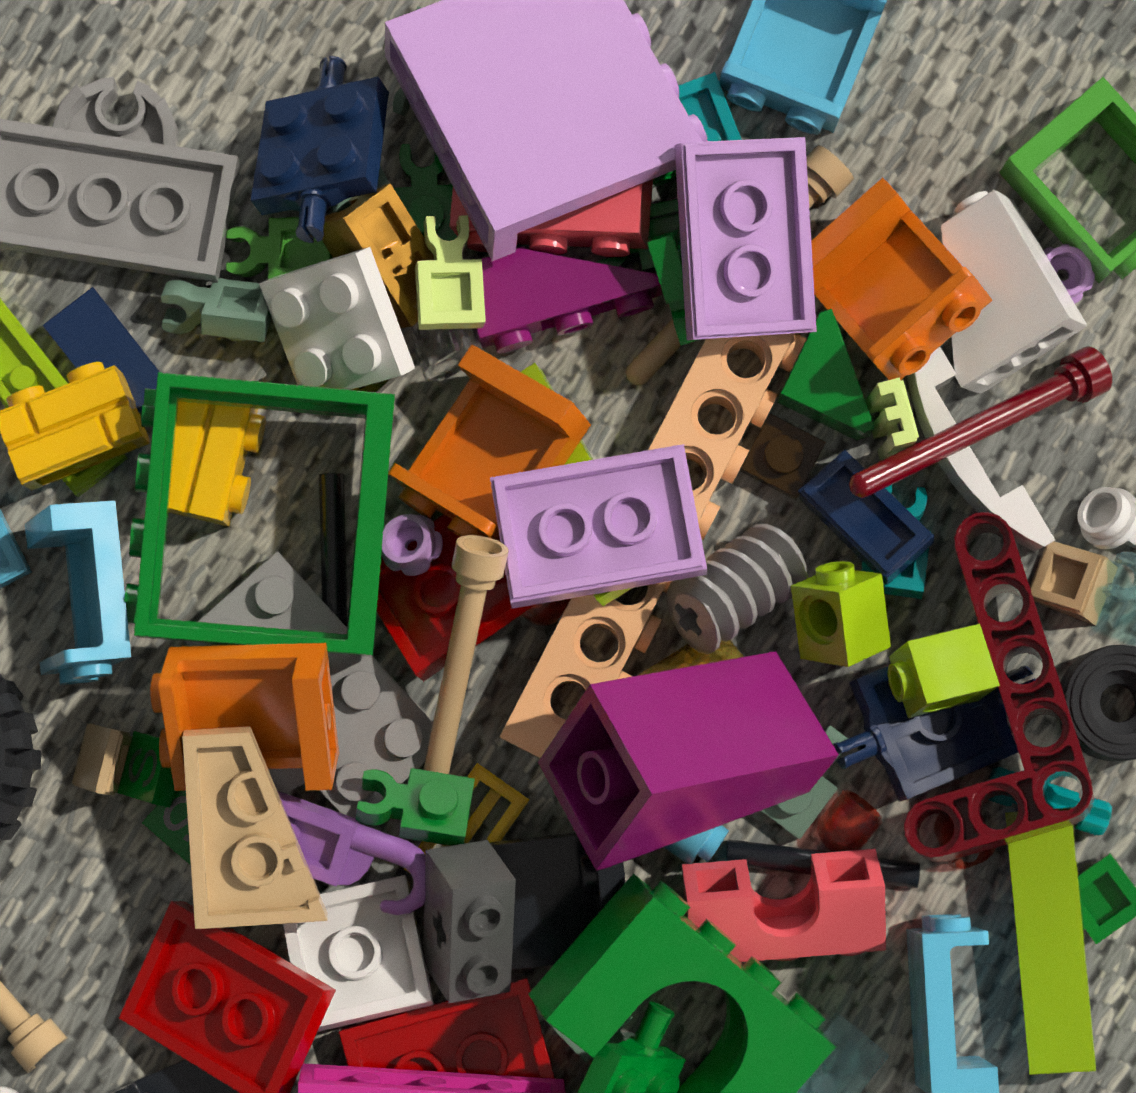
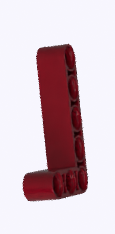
(1021, 703)

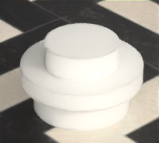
(1107, 517)

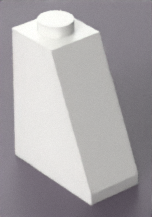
(1029, 302)

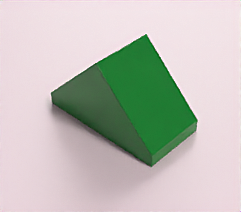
(825, 383)

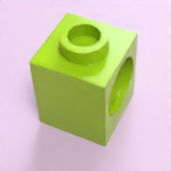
(840, 615)
(942, 671)

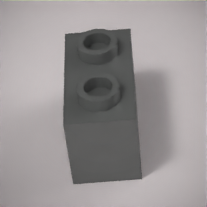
(468, 920)

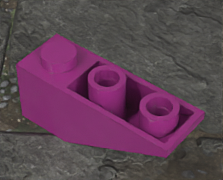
(547, 290)

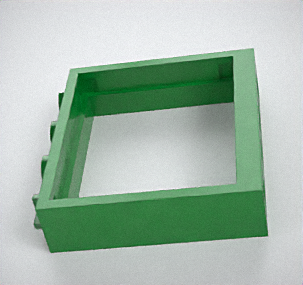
(155, 475)

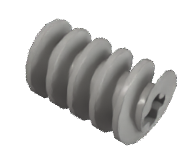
(739, 585)

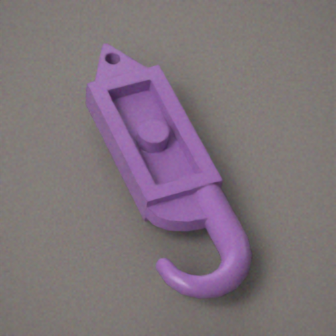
(343, 849)

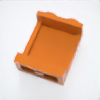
(892, 282)
(492, 430)
(270, 687)

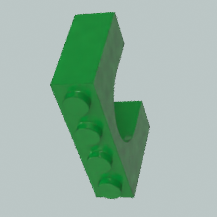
(649, 943)

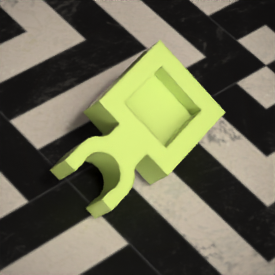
(449, 287)

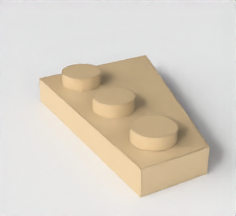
(240, 838)

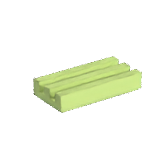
(882, 400)

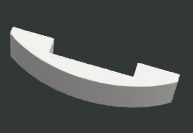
(964, 468)

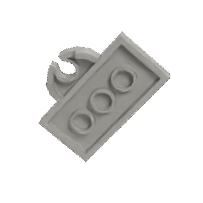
(115, 189)
(373, 714)

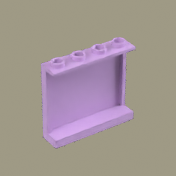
(538, 105)

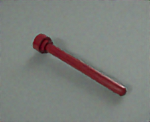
(1079, 377)

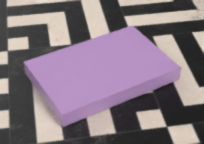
(745, 238)
(598, 526)

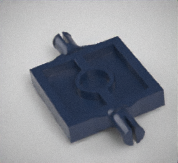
(320, 147)
(932, 746)

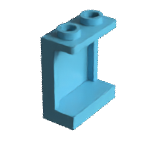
(800, 58)
(95, 587)
(933, 1011)

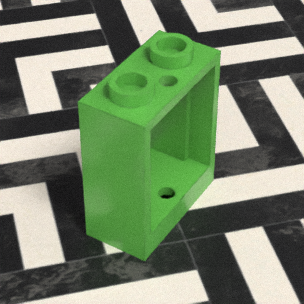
(1118, 119)

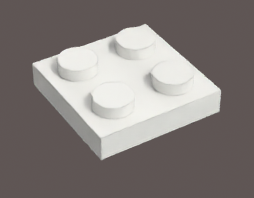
(338, 323)
(363, 954)

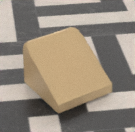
(1072, 581)
(101, 759)

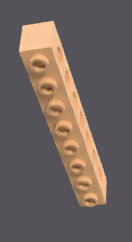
(720, 457)

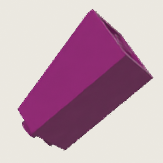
(682, 754)

